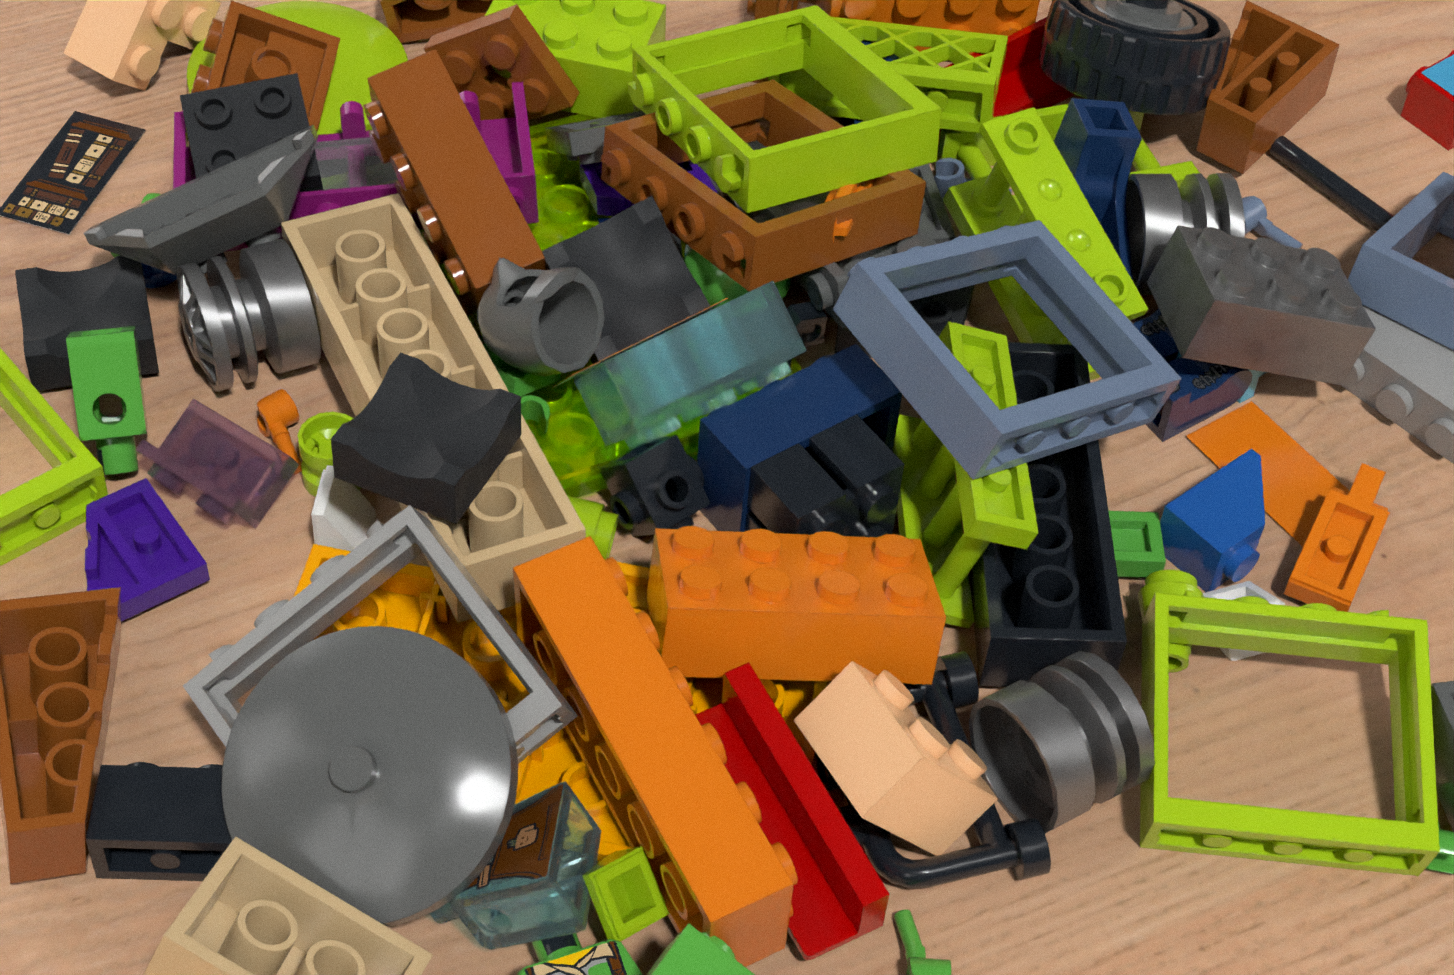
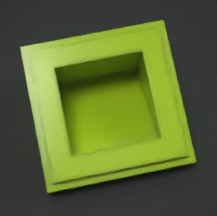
(625, 893)

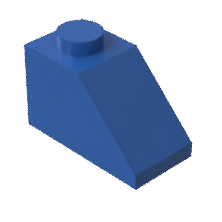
(1217, 524)

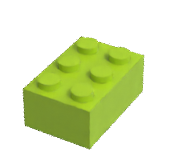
(594, 45)

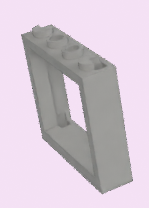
(339, 587)

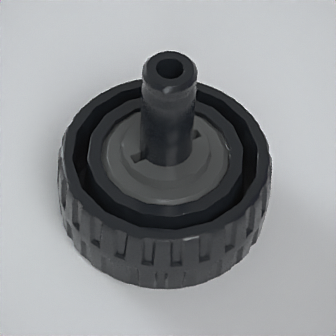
(1136, 52)

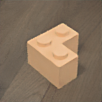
(129, 36)
(895, 764)

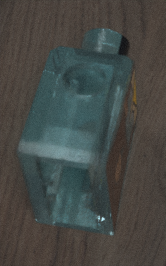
(535, 877)

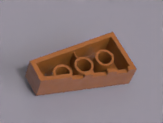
(54, 724)

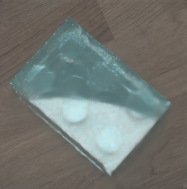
(691, 368)

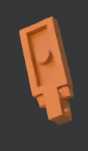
(1340, 543)

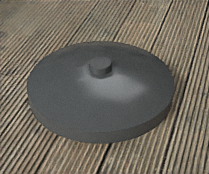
(374, 770)

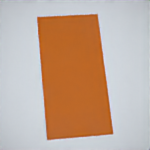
(1290, 476)

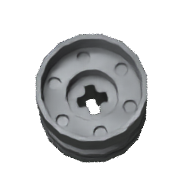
(1158, 206)
(241, 316)
(1062, 740)

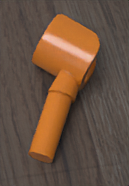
(275, 415)

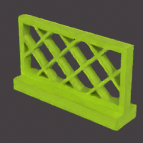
(961, 90)

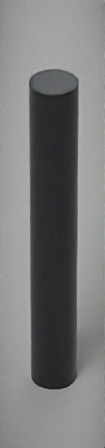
(1330, 183)

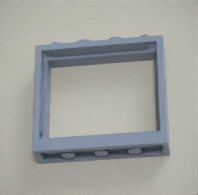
(1401, 286)
(946, 396)

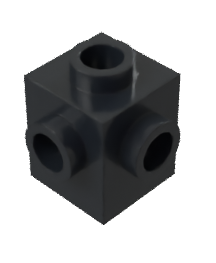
(655, 486)

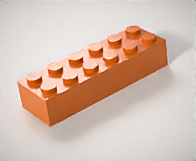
(652, 754)

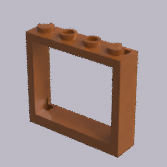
(645, 162)

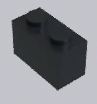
(157, 822)

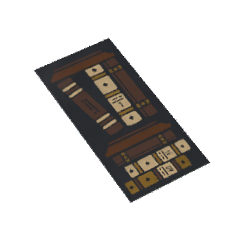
(71, 172)

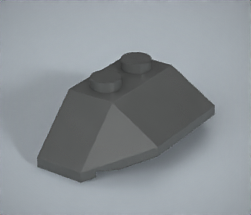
(213, 211)

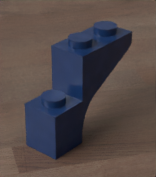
(1099, 149)

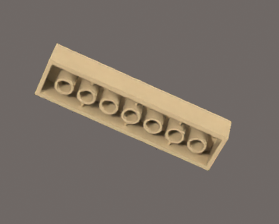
(386, 295)

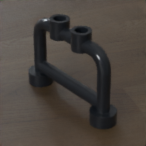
(1001, 847)

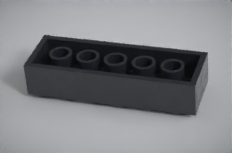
(1065, 586)

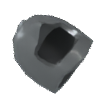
(541, 318)

